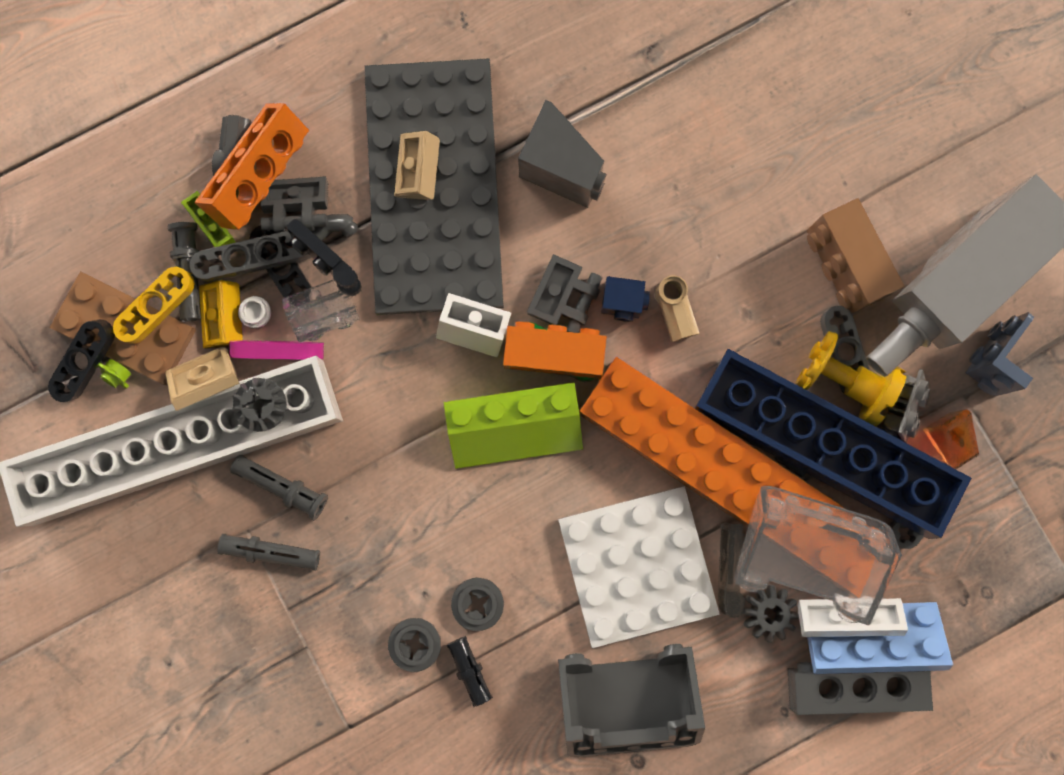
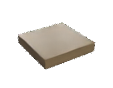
(201, 378)

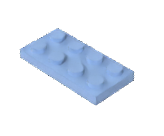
(919, 650)

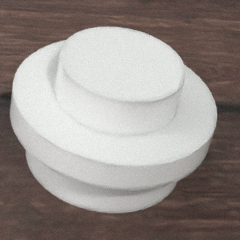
(254, 312)

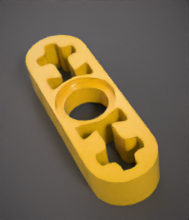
(139, 305)

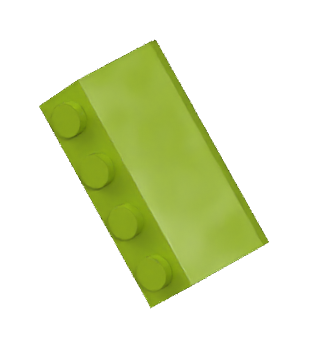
(513, 425)

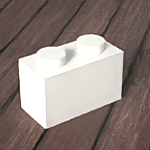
(472, 325)

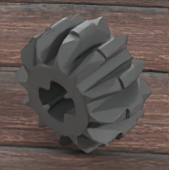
(770, 626)

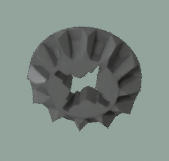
(271, 413)
(474, 619)
(400, 651)

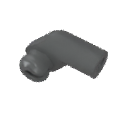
(337, 223)

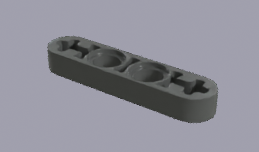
(254, 259)

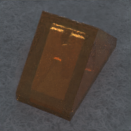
(954, 438)

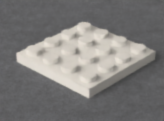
(638, 567)

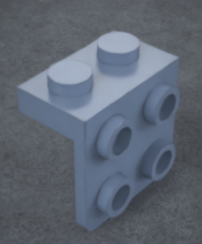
(989, 363)

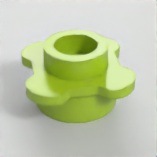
(114, 373)

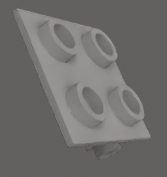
(917, 394)

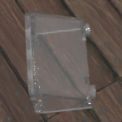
(818, 552)

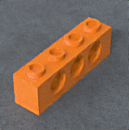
(255, 146)

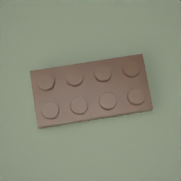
(95, 300)

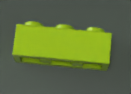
(217, 235)

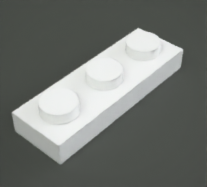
(821, 619)

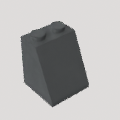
(561, 159)

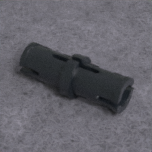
(469, 671)

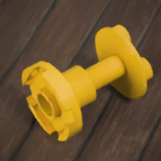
(861, 384)

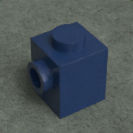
(624, 298)

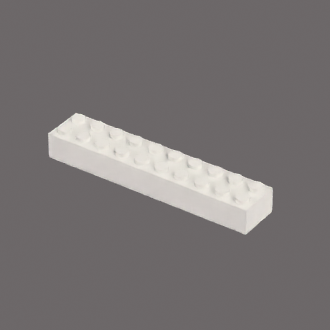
(160, 446)

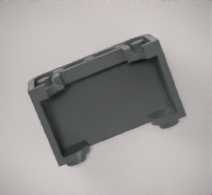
(631, 703)

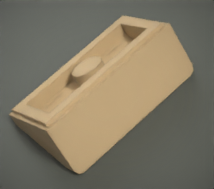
(417, 165)

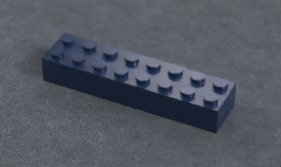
(833, 445)

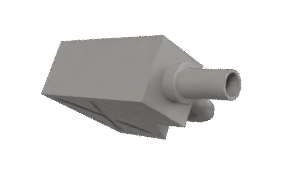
(975, 272)

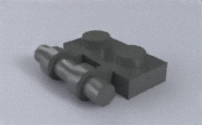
(295, 196)
(554, 292)

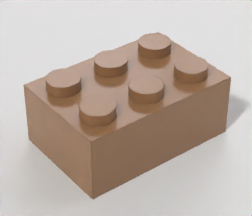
(853, 256)

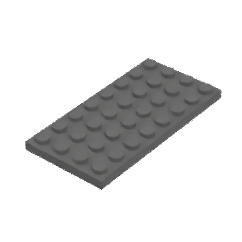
(447, 241)

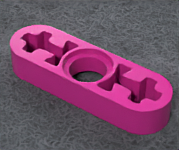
(275, 349)

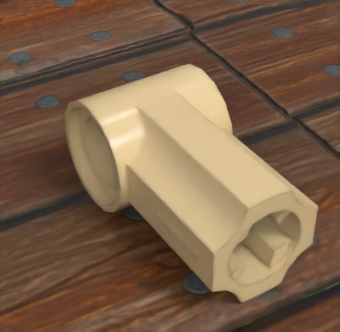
(677, 312)

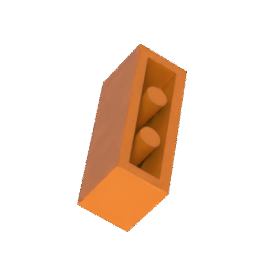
(555, 350)

